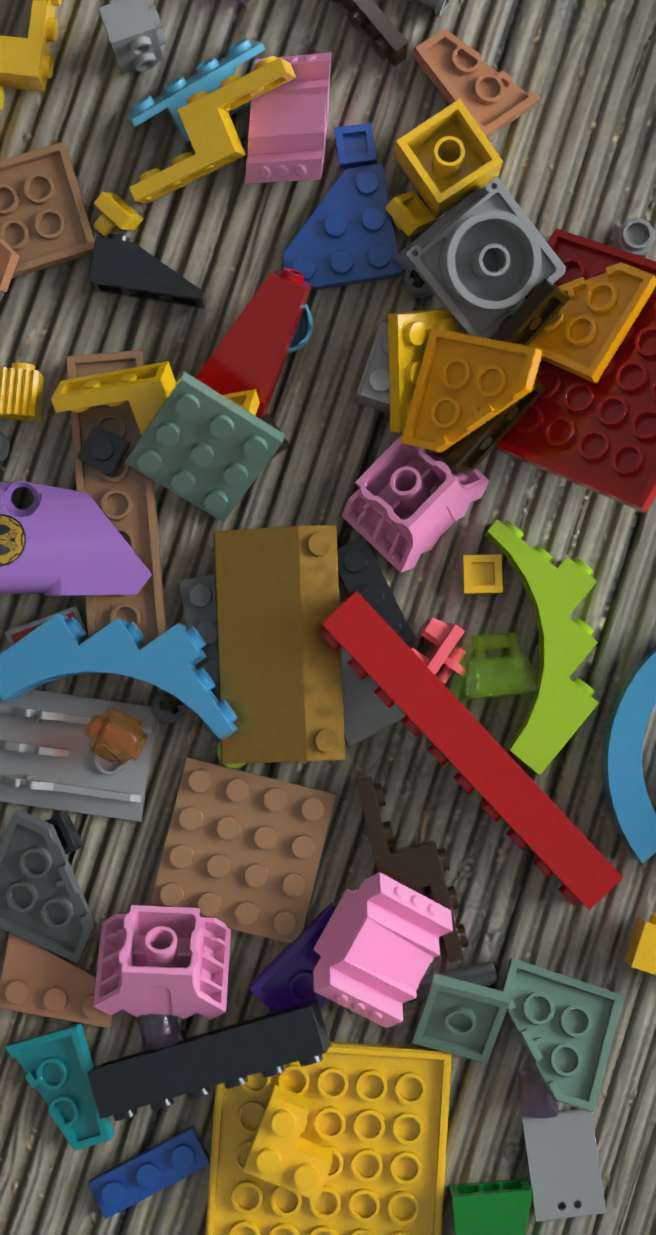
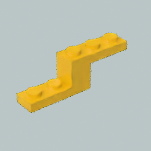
(27, 61)
(212, 129)
(143, 386)

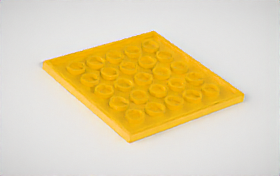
(388, 1137)

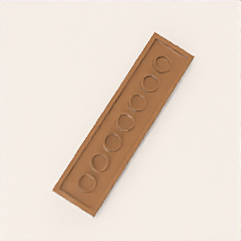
(125, 499)

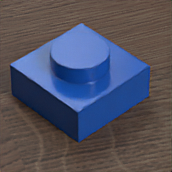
(355, 145)

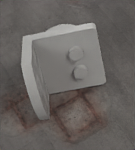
(482, 259)

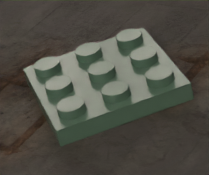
(204, 447)

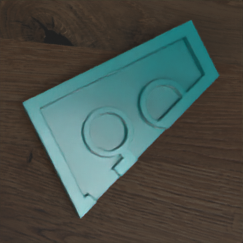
(58, 1069)

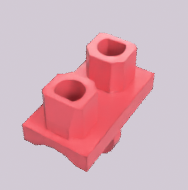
(444, 639)

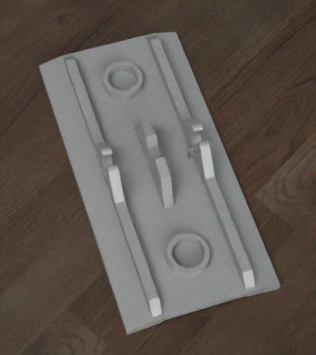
(50, 760)

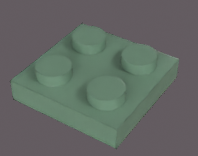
(460, 1018)

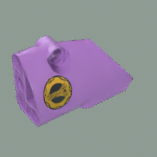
(63, 546)

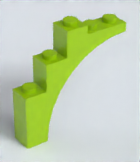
(554, 593)

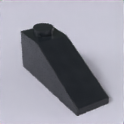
(131, 271)

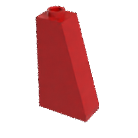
(259, 339)

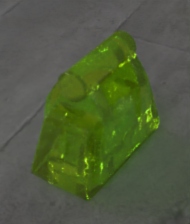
(498, 675)

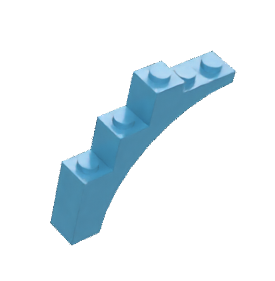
(167, 662)

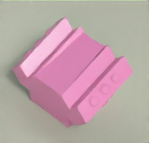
(291, 124)
(410, 502)
(379, 948)
(163, 963)

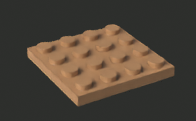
(243, 849)

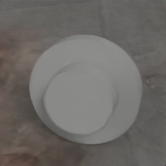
(635, 236)

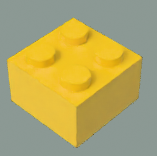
(447, 157)

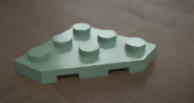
(564, 1029)

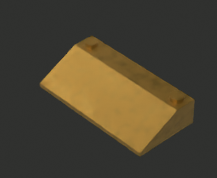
(270, 647)

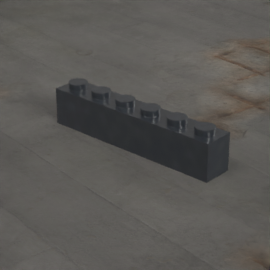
(209, 1060)

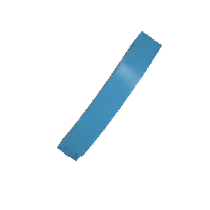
(622, 760)

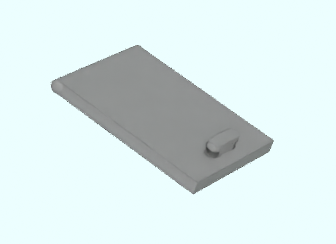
(361, 707)
(563, 1165)

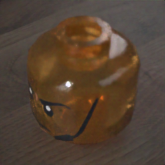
(116, 736)

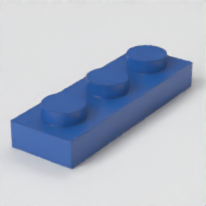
(149, 1172)

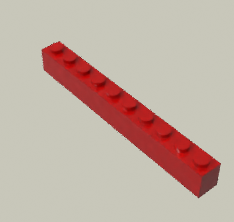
(470, 749)

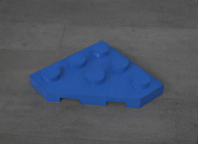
(347, 234)

